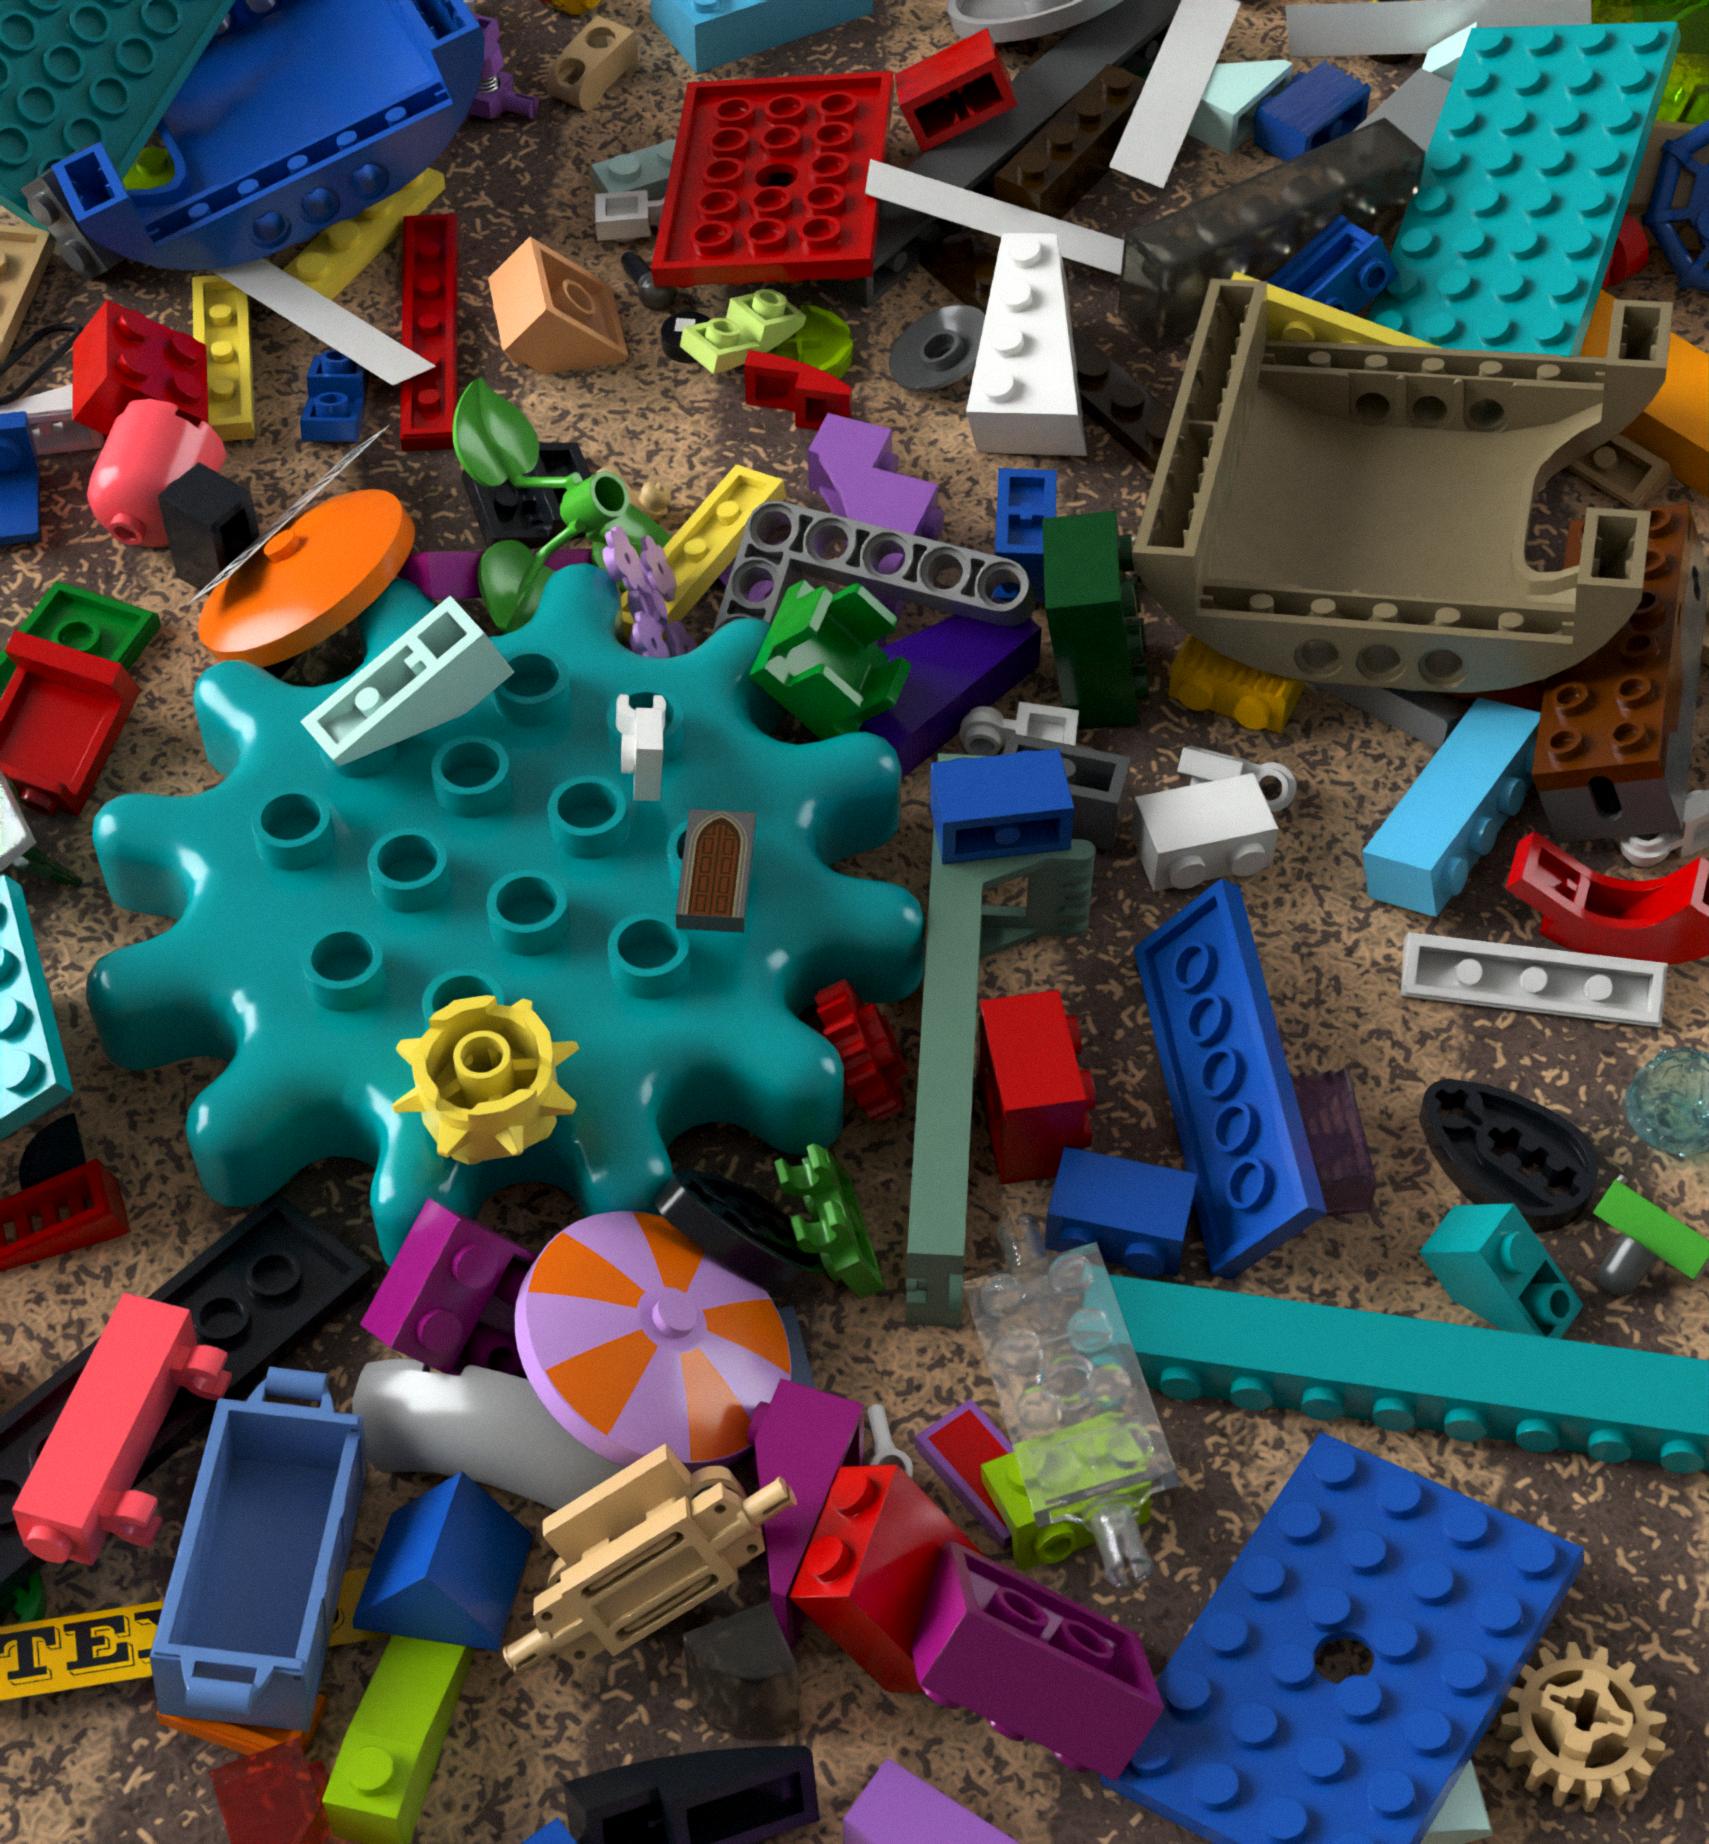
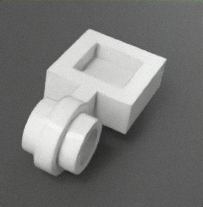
(626, 215)
(986, 730)
(1211, 766)
(1653, 848)

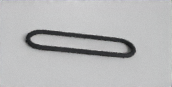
(23, 387)

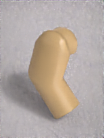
(650, 500)

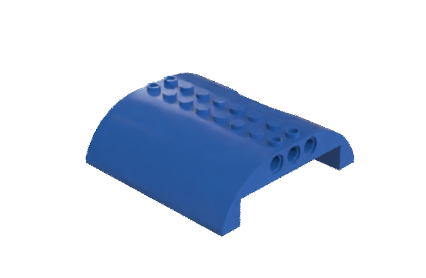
(288, 129)

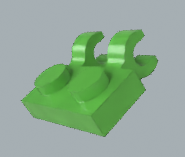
(839, 1223)

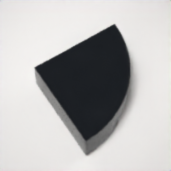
(52, 1152)

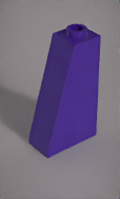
(952, 672)

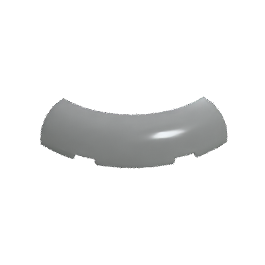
(476, 1425)

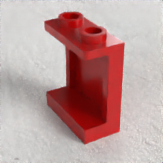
(60, 721)

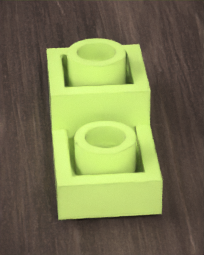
(752, 323)

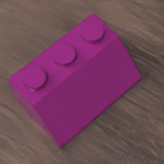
(1034, 1663)

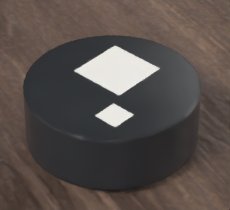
(672, 332)

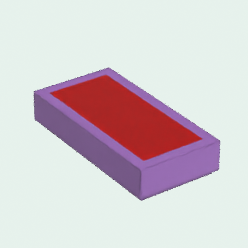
(955, 1451)

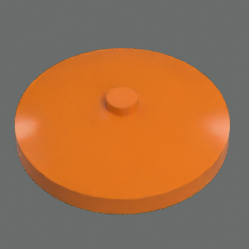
(308, 579)

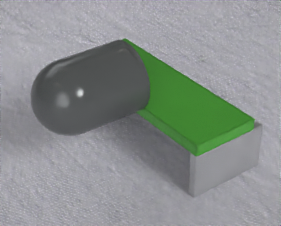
(1645, 1236)

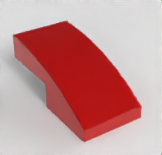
(796, 387)

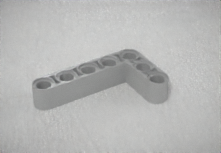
(859, 564)

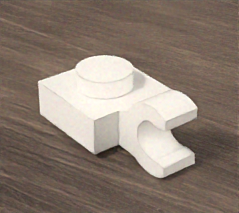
(642, 745)

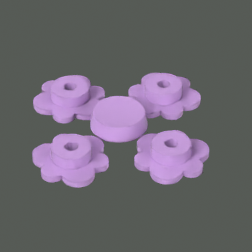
(647, 581)

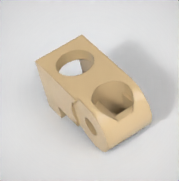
(591, 66)

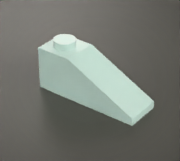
(412, 686)

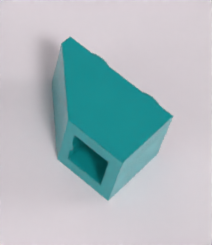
(1501, 1270)

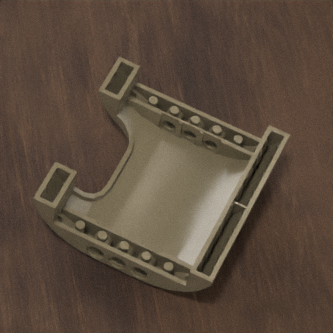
(1391, 526)

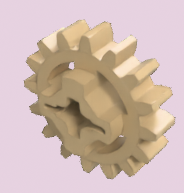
(1615, 1727)

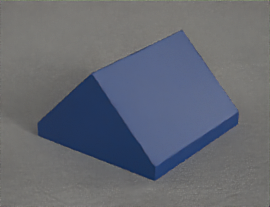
(447, 1569)

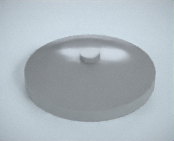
(1021, 18)

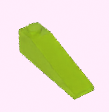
(395, 1741)

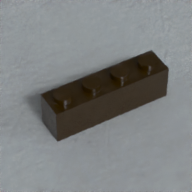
(1072, 147)

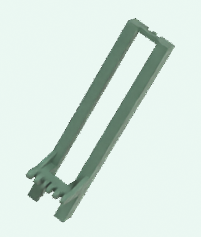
(957, 938)

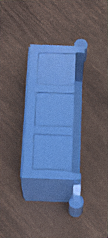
(262, 1558)

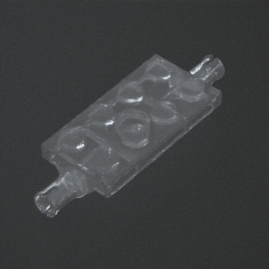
(1072, 1393)

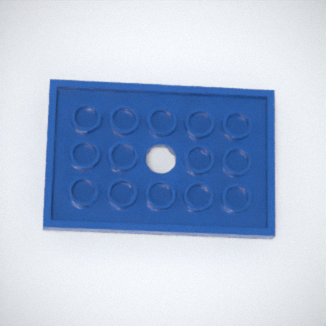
(1369, 1555)

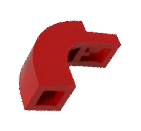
(1613, 916)

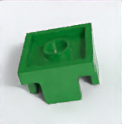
(825, 659)

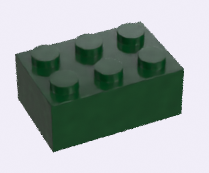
(1092, 620)

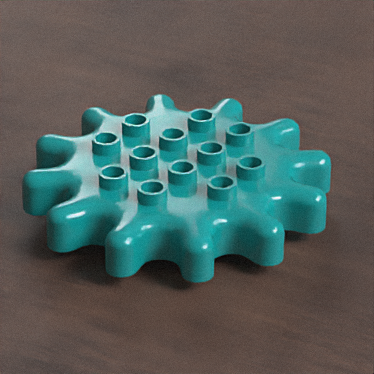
(511, 866)

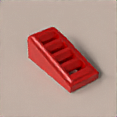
(82, 1229)

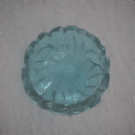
(1671, 1101)

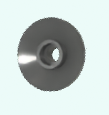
(937, 348)

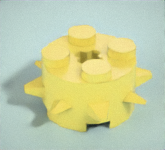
(486, 1079)

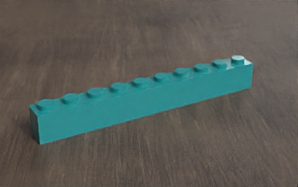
(1419, 1374)

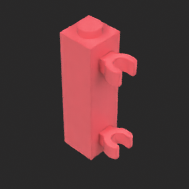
(107, 1429)

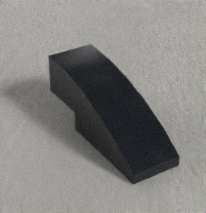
(696, 1798)

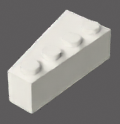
(1026, 363)

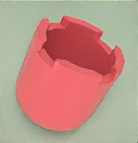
(139, 461)

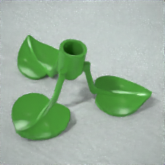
(501, 444)

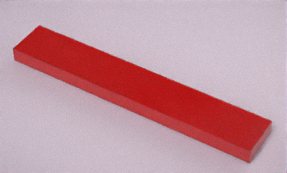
(430, 330)

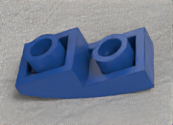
(335, 399)

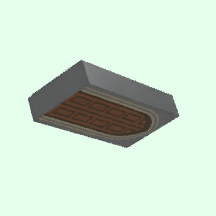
(716, 870)

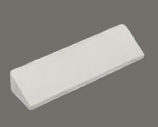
(1533, 979)

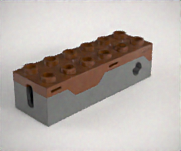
(1623, 718)

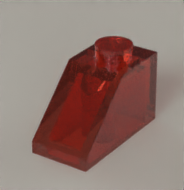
(273, 1797)

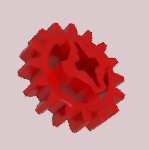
(866, 1049)

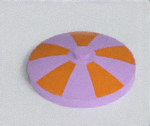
(648, 1341)

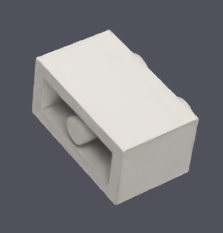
(1204, 832)

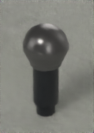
(650, 296)

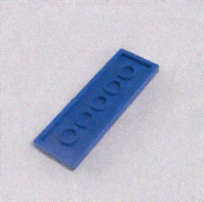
(1228, 1081)

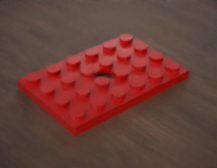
(730, 140)

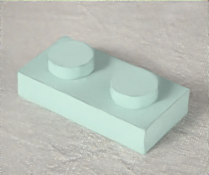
(636, 171)

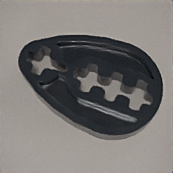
(1540, 1137)
(739, 1231)

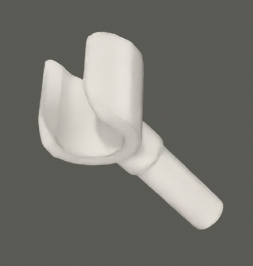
(884, 1447)

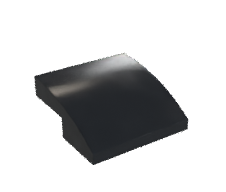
(527, 513)

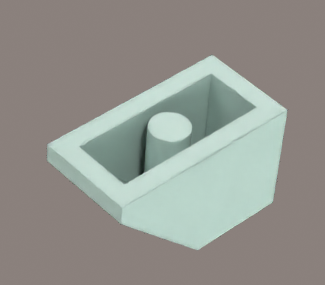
(1231, 98)

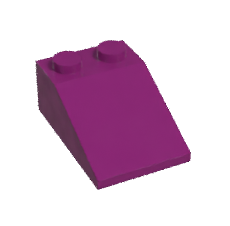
(805, 1441)

